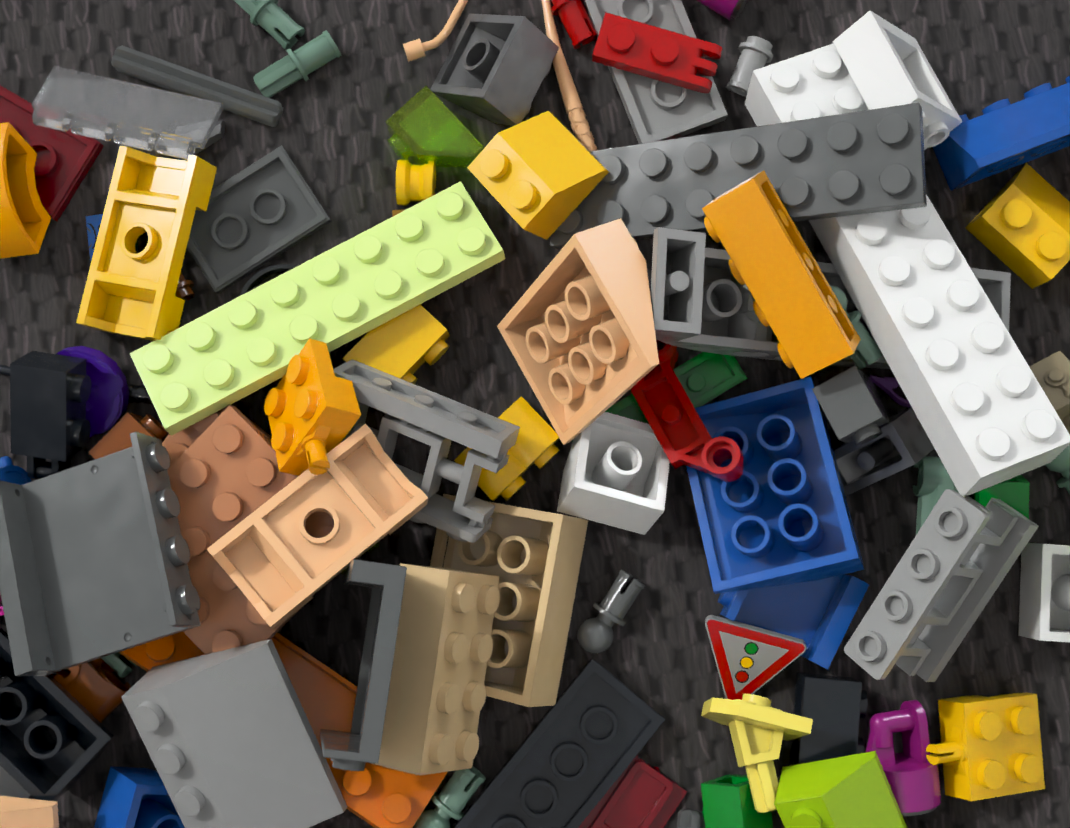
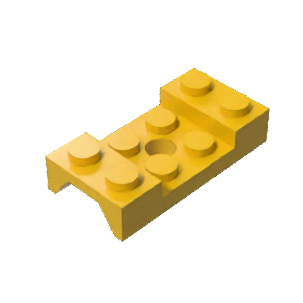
(134, 290)

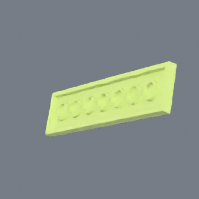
(323, 299)

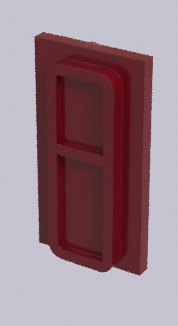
(637, 799)

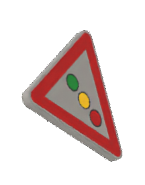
(749, 654)

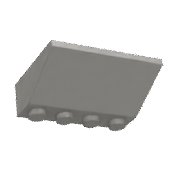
(234, 741)

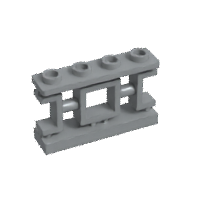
(435, 422)
(939, 587)

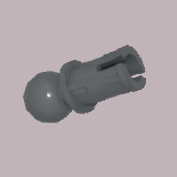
(596, 633)

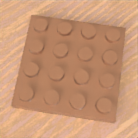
(219, 485)

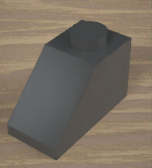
(852, 406)

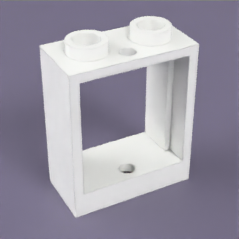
(895, 72)

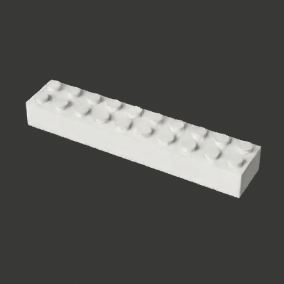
(923, 305)

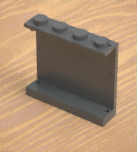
(94, 560)

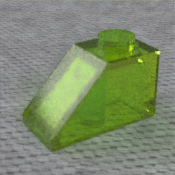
(431, 132)

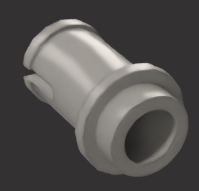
(754, 55)

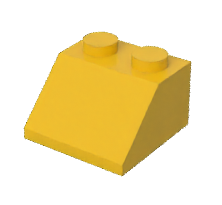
(538, 172)
(1027, 227)

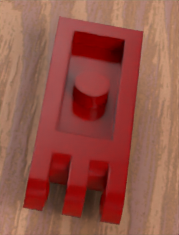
(656, 53)

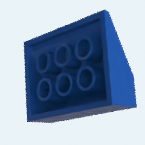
(788, 507)

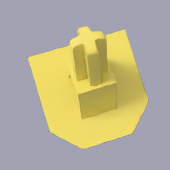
(757, 739)

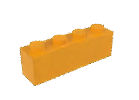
(781, 276)

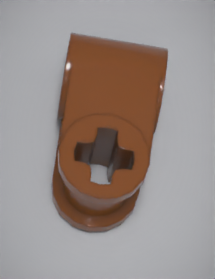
(93, 687)

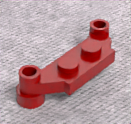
(679, 424)

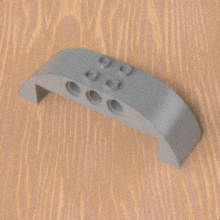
(708, 311)

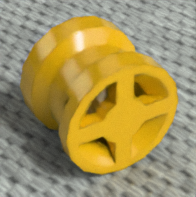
(414, 181)

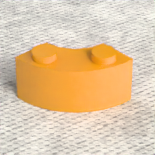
(21, 211)

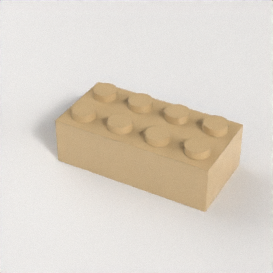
(439, 670)

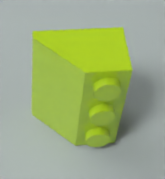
(837, 794)

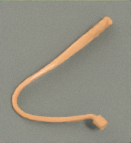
(571, 99)

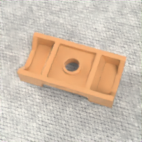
(285, 566)

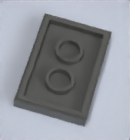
(253, 220)

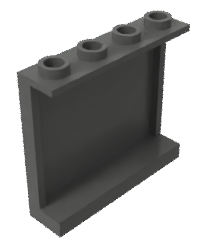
(363, 742)

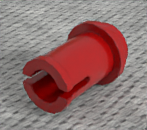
(575, 21)

